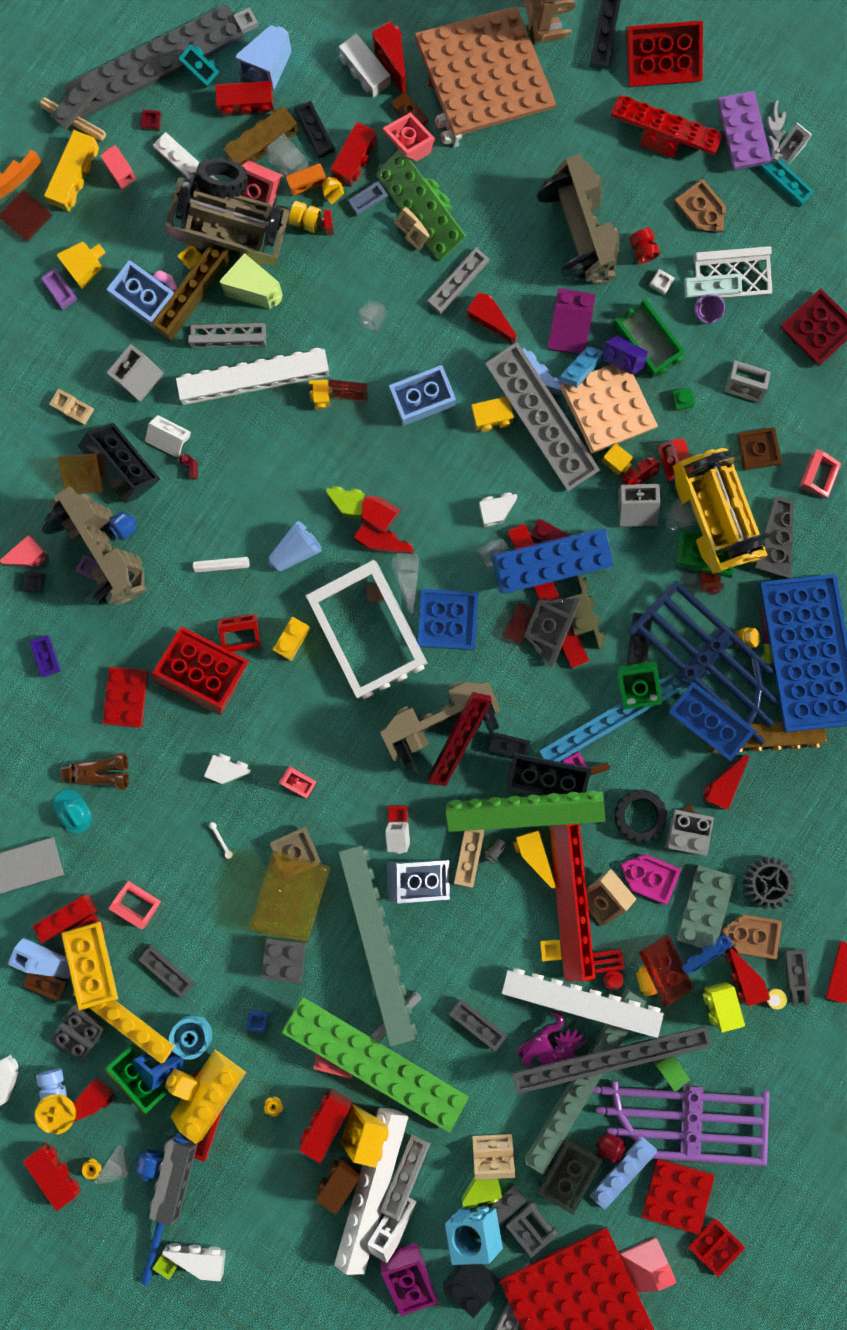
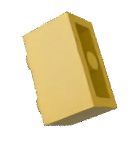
(492, 414)
(291, 639)

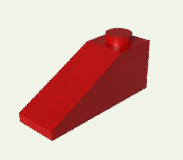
(488, 314)
(723, 787)
(93, 1099)

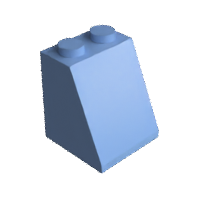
(265, 56)

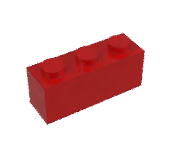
(244, 98)
(354, 154)
(64, 918)
(52, 1176)

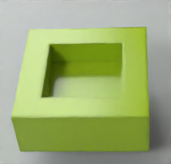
(165, 1267)

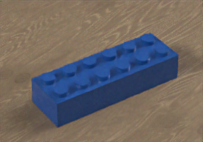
(551, 560)

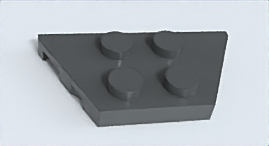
(550, 626)

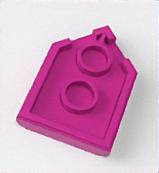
(651, 877)

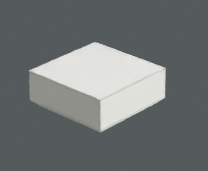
(661, 282)

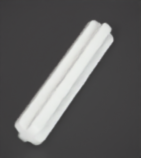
(221, 564)

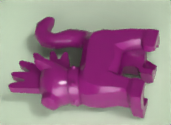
(541, 1047)

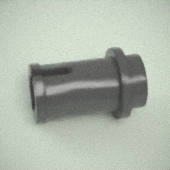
(495, 851)

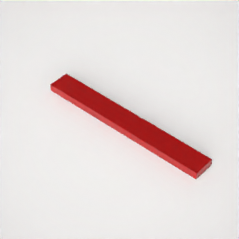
(572, 645)

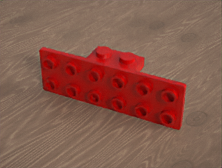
(665, 130)

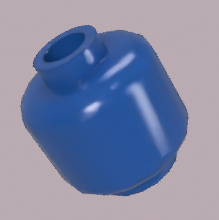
(122, 526)
(148, 1165)

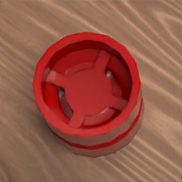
(644, 245)

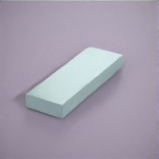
(713, 285)

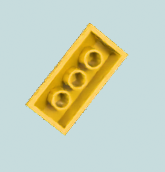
(218, 1082)

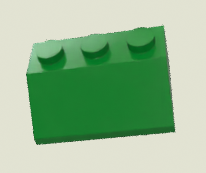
(131, 1083)

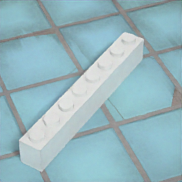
(252, 376)
(583, 1003)
(369, 1198)

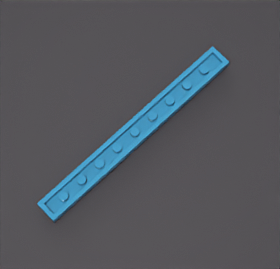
(607, 722)

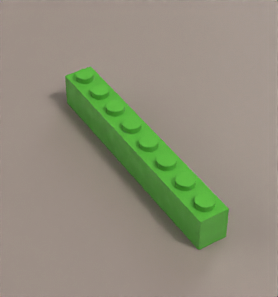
(525, 811)

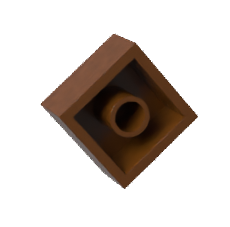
(338, 1184)

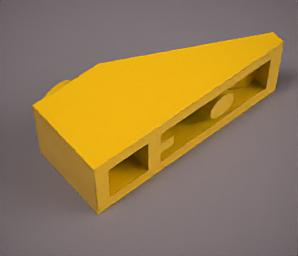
(533, 853)

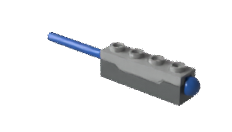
(170, 1191)

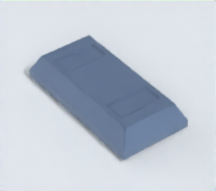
(367, 198)

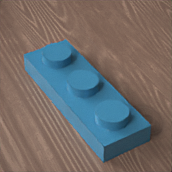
(581, 367)

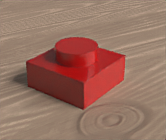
(326, 222)

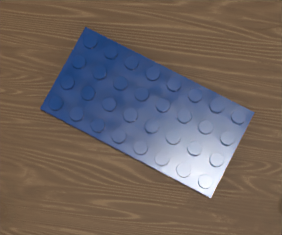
(807, 650)

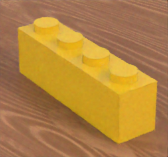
(71, 171)

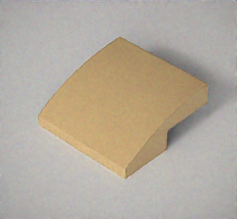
(493, 1156)

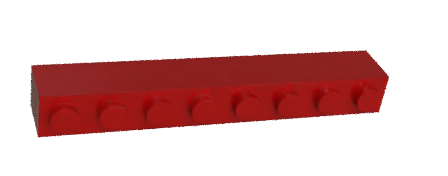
(572, 902)

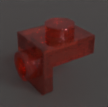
(710, 583)

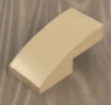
(412, 227)
(71, 406)

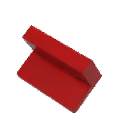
(672, 453)

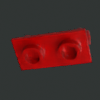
(648, 469)

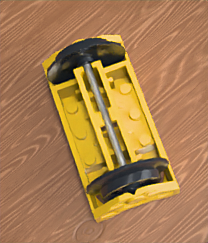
(720, 509)

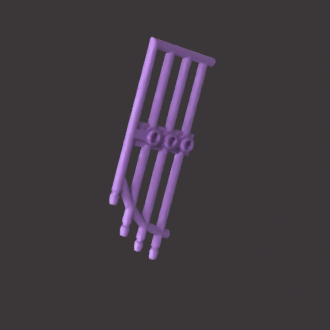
(692, 1118)

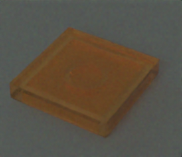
(81, 473)

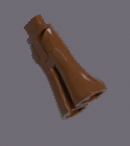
(87, 772)

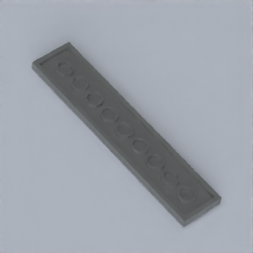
(160, 58)

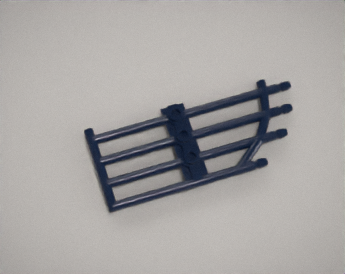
(708, 653)

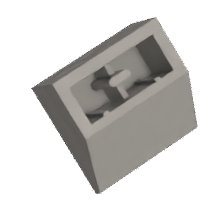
(135, 373)
(639, 505)
(689, 832)

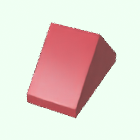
(297, 782)

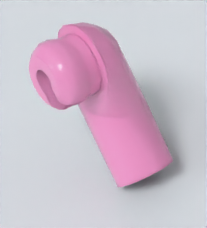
(167, 279)

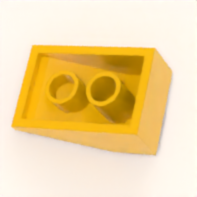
(364, 1137)

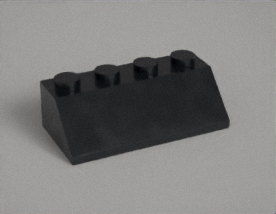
(119, 462)
(544, 776)

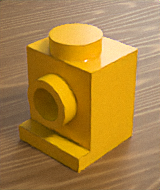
(319, 394)

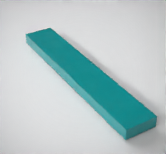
(786, 180)

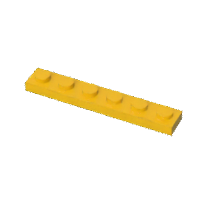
(135, 1029)

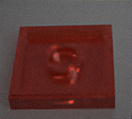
(25, 215)
(348, 390)

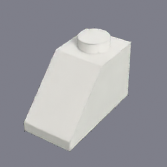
(8, 1077)

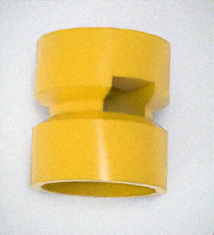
(304, 216)

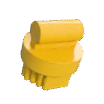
(332, 189)
(749, 636)

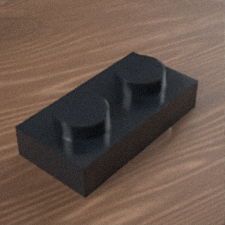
(509, 745)

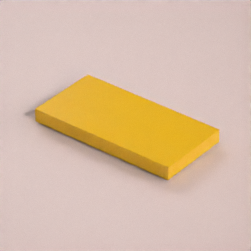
(89, 966)

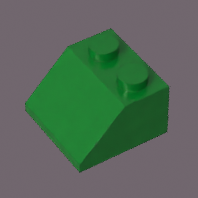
(640, 685)

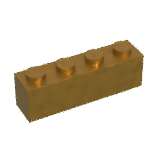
(254, 142)

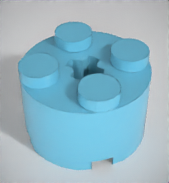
(186, 1047)

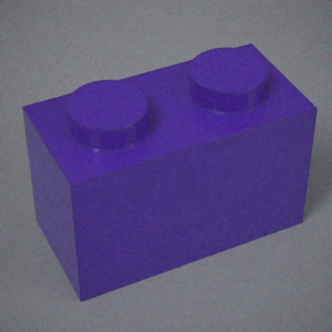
(624, 355)

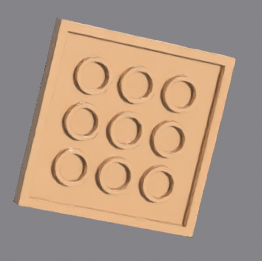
(609, 407)

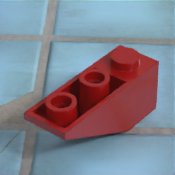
(379, 542)
(750, 984)

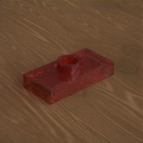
(519, 623)

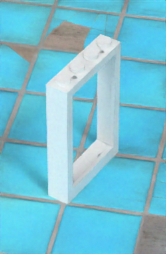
(345, 581)

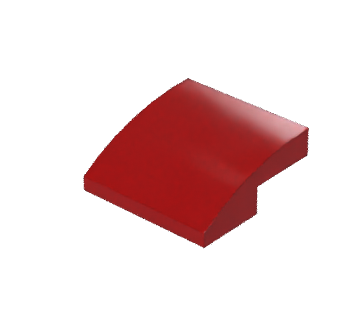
(716, 1247)

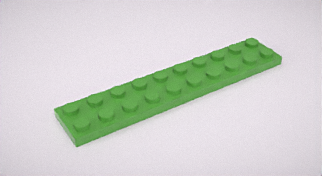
(375, 1064)

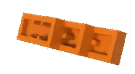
(18, 173)

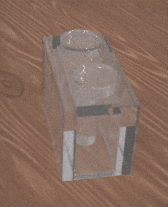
(286, 156)

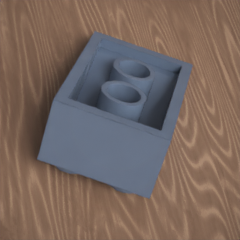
(417, 881)

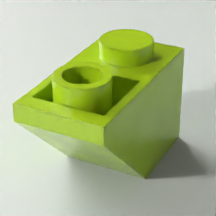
(347, 502)
(481, 1191)

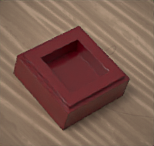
(151, 120)

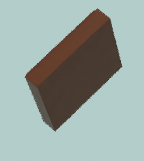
(759, 449)

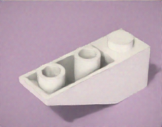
(201, 1262)

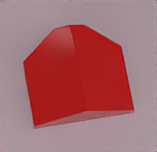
(378, 513)

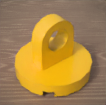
(55, 1114)

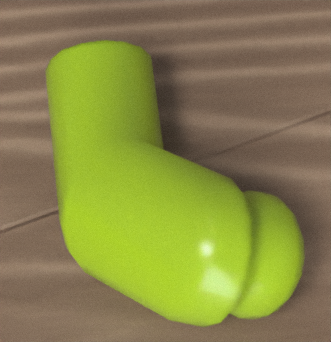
(767, 654)

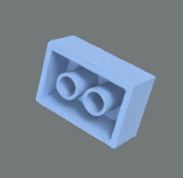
(139, 292)
(422, 395)

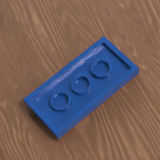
(712, 721)

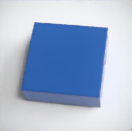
(257, 1021)

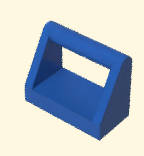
(159, 1074)

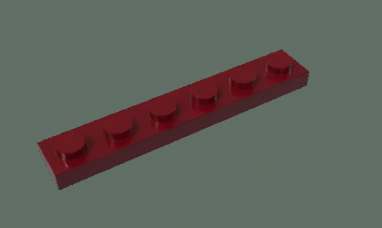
(459, 738)

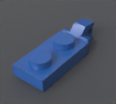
(708, 954)

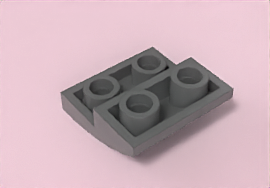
(78, 1033)

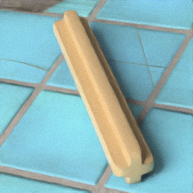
(79, 123)

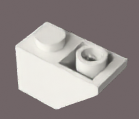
(496, 510)
(225, 771)

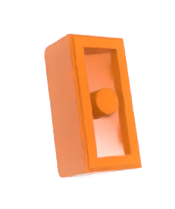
(306, 179)

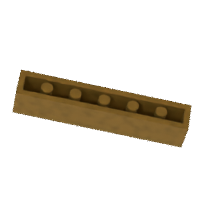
(192, 290)
(776, 738)

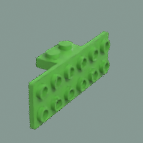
(424, 201)

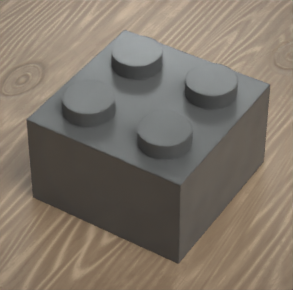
(284, 960)

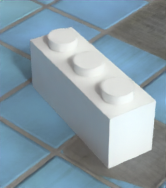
(364, 65)

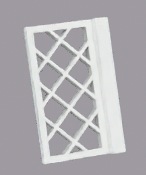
(737, 256)

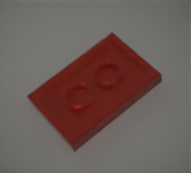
(666, 970)

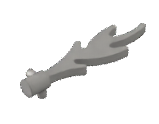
(774, 129)

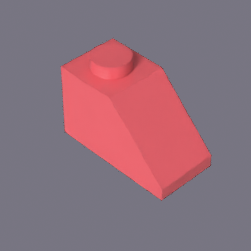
(25, 554)

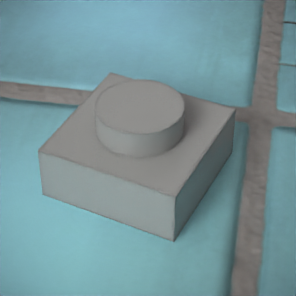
(245, 20)

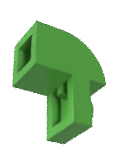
(672, 1072)

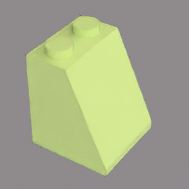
(251, 284)

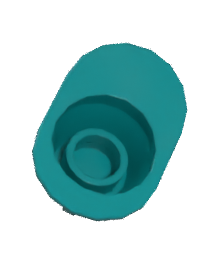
(72, 811)

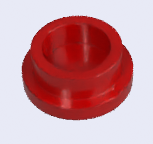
(613, 980)

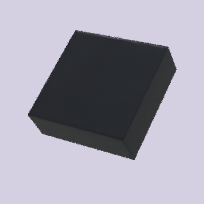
(33, 582)

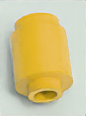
(645, 982)

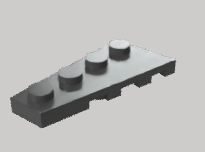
(780, 542)

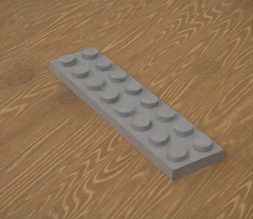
(542, 416)

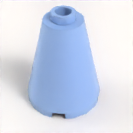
(294, 548)

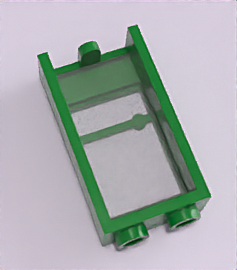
(650, 333)

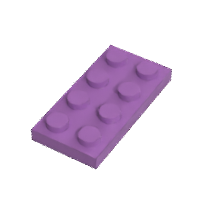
(744, 130)

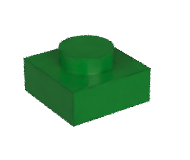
(683, 399)

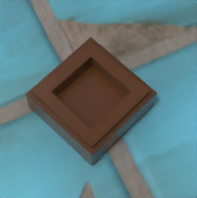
(599, 768)

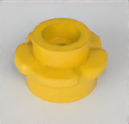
(268, 1106)
(87, 1173)

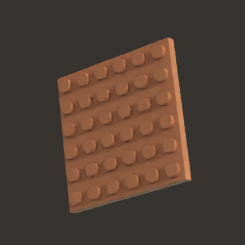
(485, 71)

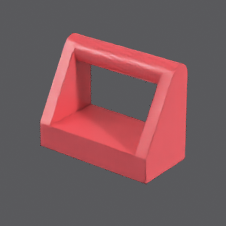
(808, 477)
(129, 914)

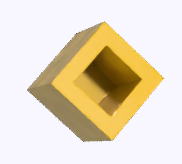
(617, 459)
(182, 1085)

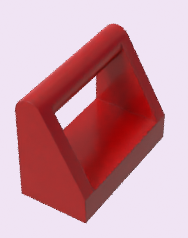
(237, 624)

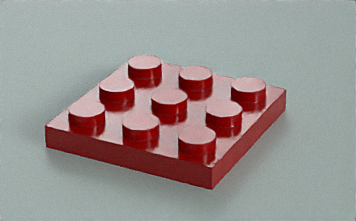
(678, 1195)

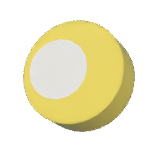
(777, 999)

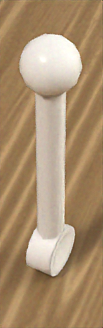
(228, 854)

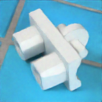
(447, 136)

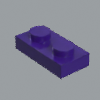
(45, 656)

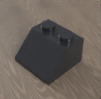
(470, 1287)

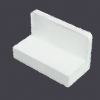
(166, 435)

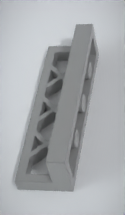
(228, 340)

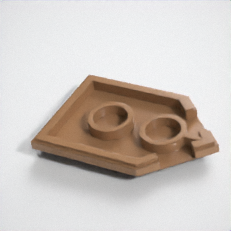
(702, 207)
(754, 936)

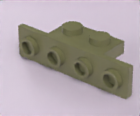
(585, 619)

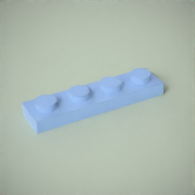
(623, 1172)

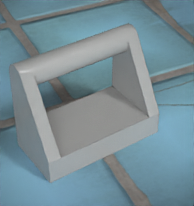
(746, 387)

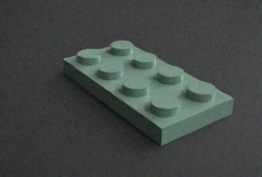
(705, 907)

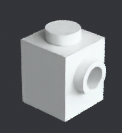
(397, 837)

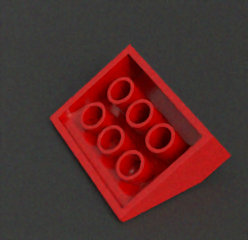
(664, 53)
(200, 670)

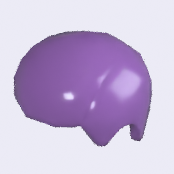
(709, 308)

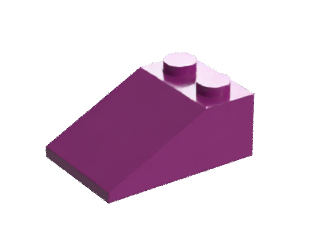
(571, 321)
(409, 1280)

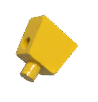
(82, 262)

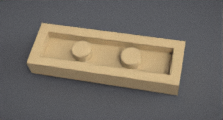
(469, 858)

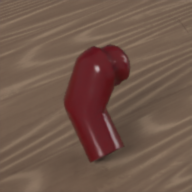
(191, 464)

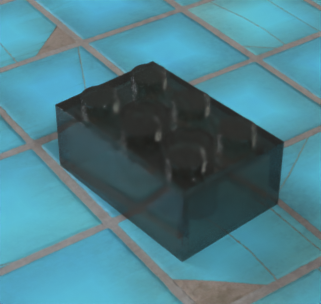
(569, 1175)

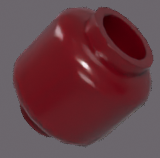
(610, 1147)

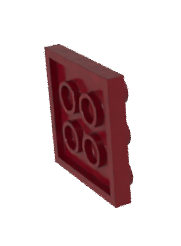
(817, 327)

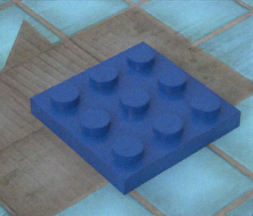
(448, 619)

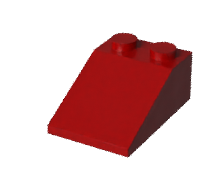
(388, 50)

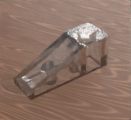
(406, 573)

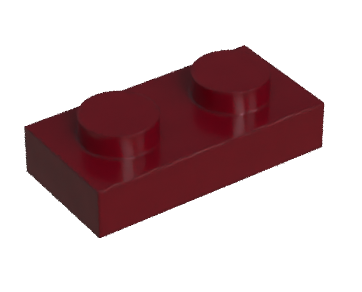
(545, 532)

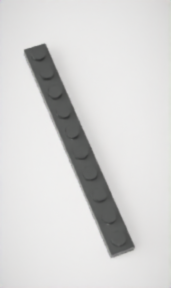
(611, 1059)

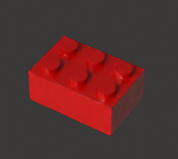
(324, 1125)

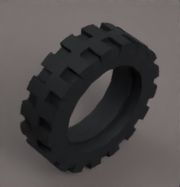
(221, 188)
(660, 809)

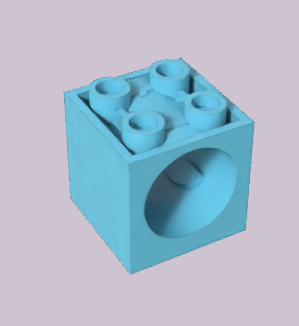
(465, 1249)

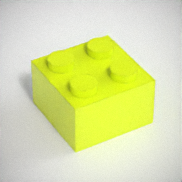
(723, 1007)

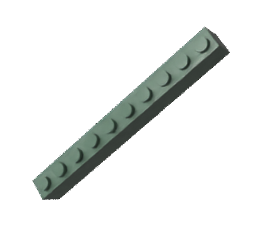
(377, 946)
(574, 1098)

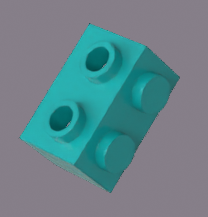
(198, 65)

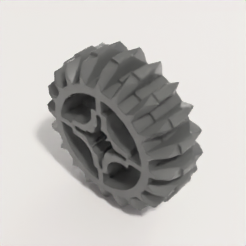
(754, 875)

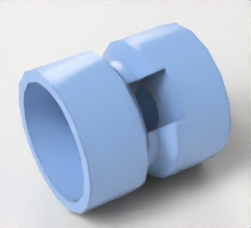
(50, 1083)

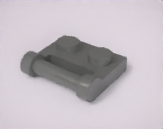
(526, 1233)

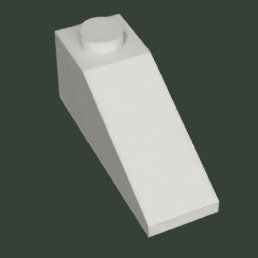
(389, 1233)

